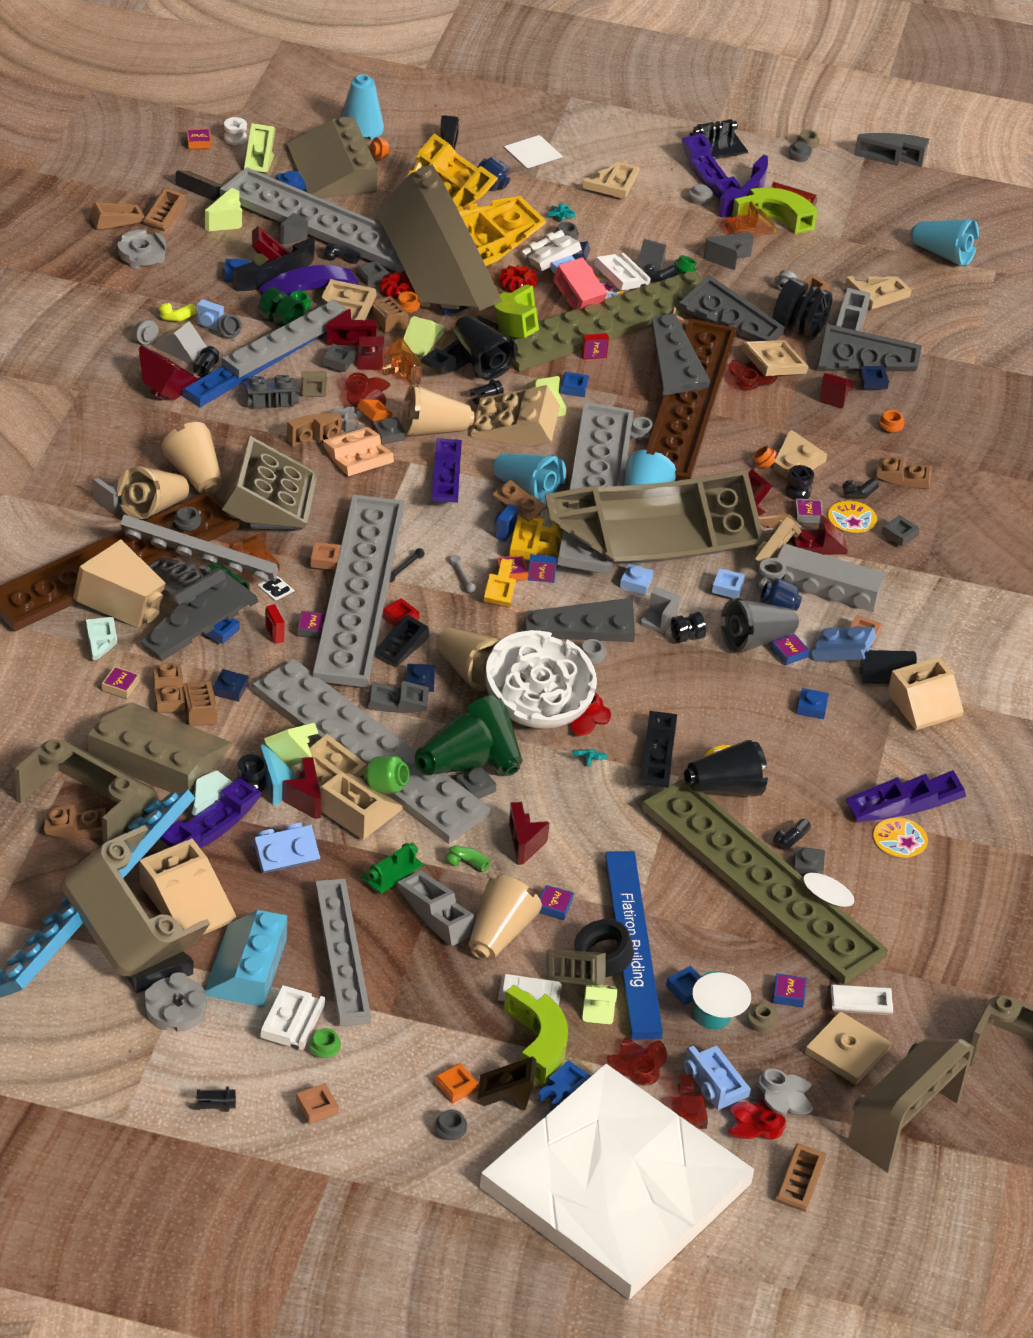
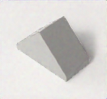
(182, 343)

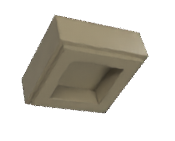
(313, 383)

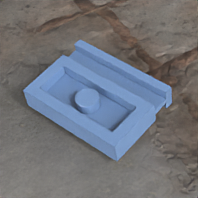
(843, 643)

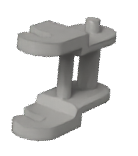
(348, 413)

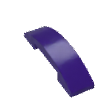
(704, 165)
(757, 181)
(309, 278)
(446, 470)
(217, 819)

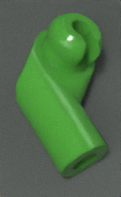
(469, 855)

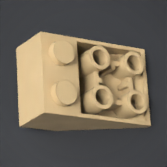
(517, 417)
(186, 886)

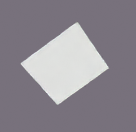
(533, 151)

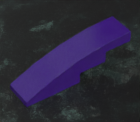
(906, 798)

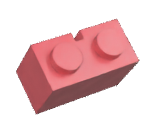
(579, 279)

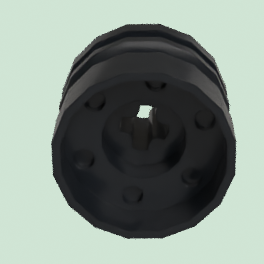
(802, 308)

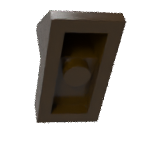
(508, 1081)

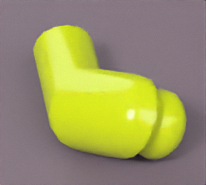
(176, 315)

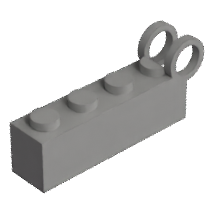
(825, 577)

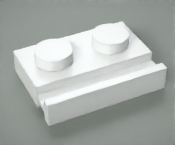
(622, 271)
(292, 1017)

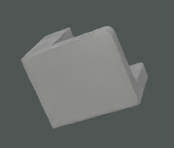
(107, 495)
(662, 608)

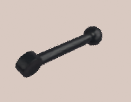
(419, 553)

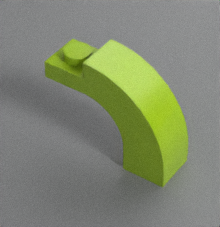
(780, 205)
(517, 313)
(548, 1025)

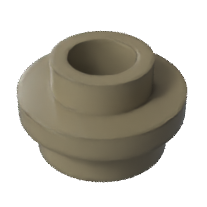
(809, 137)
(763, 1018)

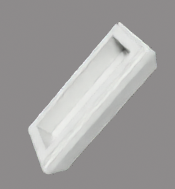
(534, 986)
(861, 1000)

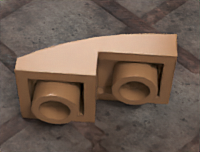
(313, 426)
(897, 472)
(169, 688)
(69, 823)

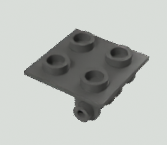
(280, 384)

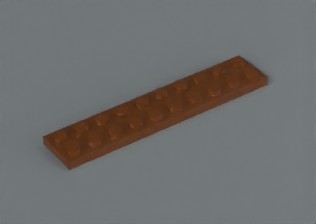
(686, 415)
(53, 585)

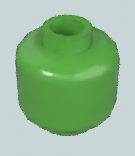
(386, 774)

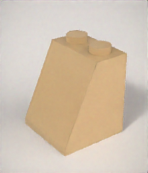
(120, 586)

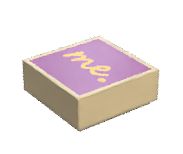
(120, 682)

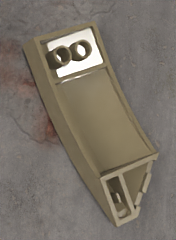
(435, 244)
(661, 518)

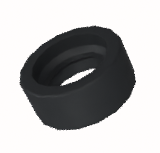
(603, 930)

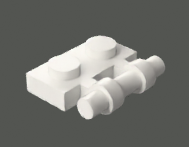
(551, 248)

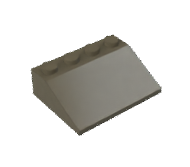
(334, 159)
(269, 487)
(155, 747)

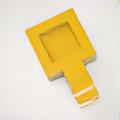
(500, 586)

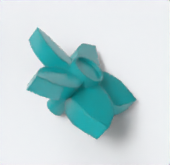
(561, 212)
(590, 754)

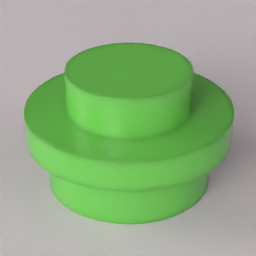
(325, 1043)

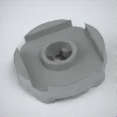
(152, 249)
(175, 988)

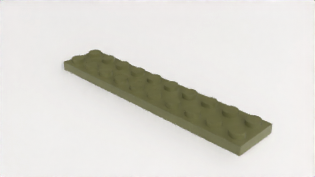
(614, 316)
(765, 881)

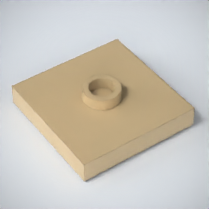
(774, 357)
(848, 1048)

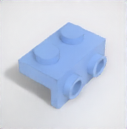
(285, 848)
(715, 1076)

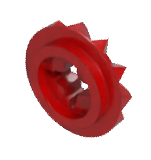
(512, 277)
(389, 284)

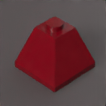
(163, 374)

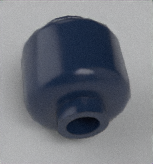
(499, 170)
(781, 593)

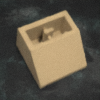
(925, 693)
(356, 805)

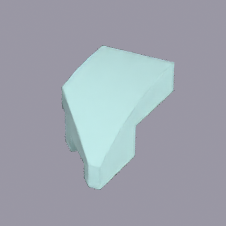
(101, 636)
(208, 790)

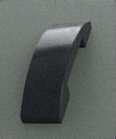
(252, 276)
(452, 356)
(658, 749)

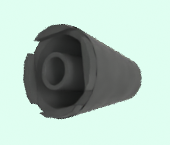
(755, 624)

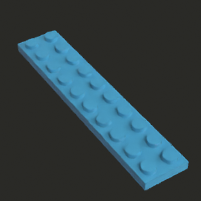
(62, 923)

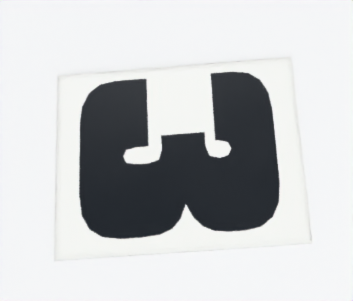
(276, 589)

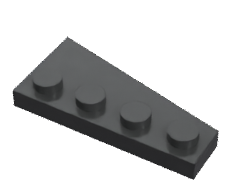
(722, 306)
(849, 349)
(678, 363)
(185, 580)
(198, 617)

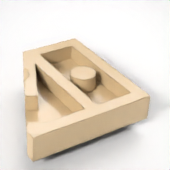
(613, 180)
(882, 289)
(351, 296)
(797, 451)
(781, 534)
(333, 758)

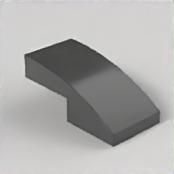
(405, 699)

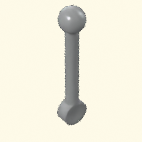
(455, 560)

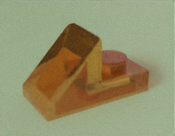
(755, 222)
(402, 359)
(255, 547)

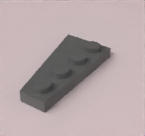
(597, 620)

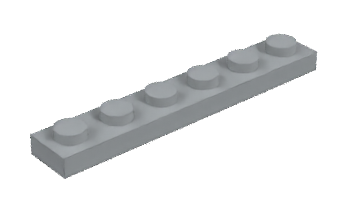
(282, 340)
(209, 552)
(342, 952)

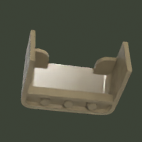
(94, 773)
(116, 917)
(1006, 1014)
(926, 1070)

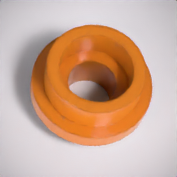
(379, 148)
(408, 301)
(892, 421)
(764, 457)

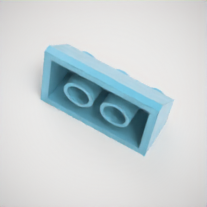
(248, 958)

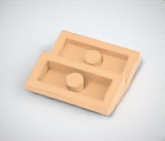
(358, 451)

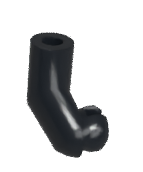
(342, 251)
(660, 275)
(861, 492)
(788, 839)

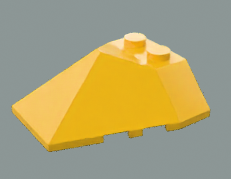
(460, 177)
(500, 226)

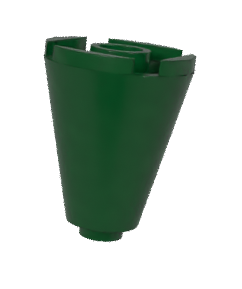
(456, 747)
(505, 749)

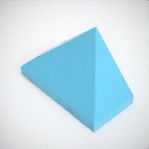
(275, 774)

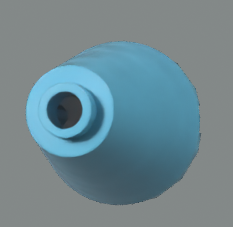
(364, 106)
(948, 238)
(648, 469)
(533, 472)

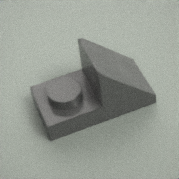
(727, 248)

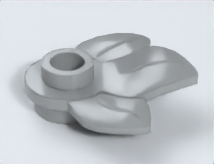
(785, 1092)

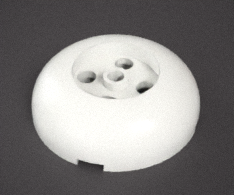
(554, 675)

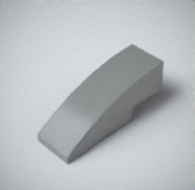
(854, 309)
(437, 907)

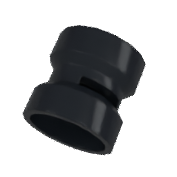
(800, 482)
(688, 627)
(252, 770)

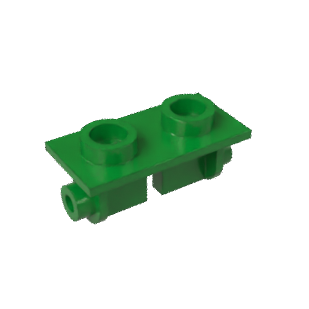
(393, 868)

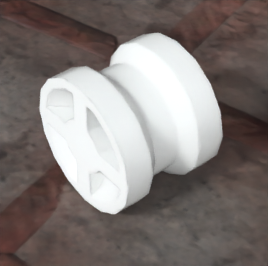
(235, 131)

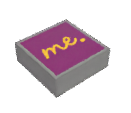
(808, 510)

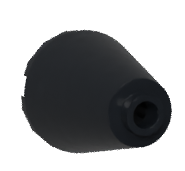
(485, 347)
(730, 771)

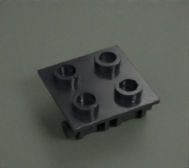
(721, 138)

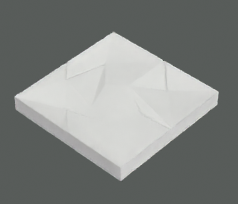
(616, 1180)

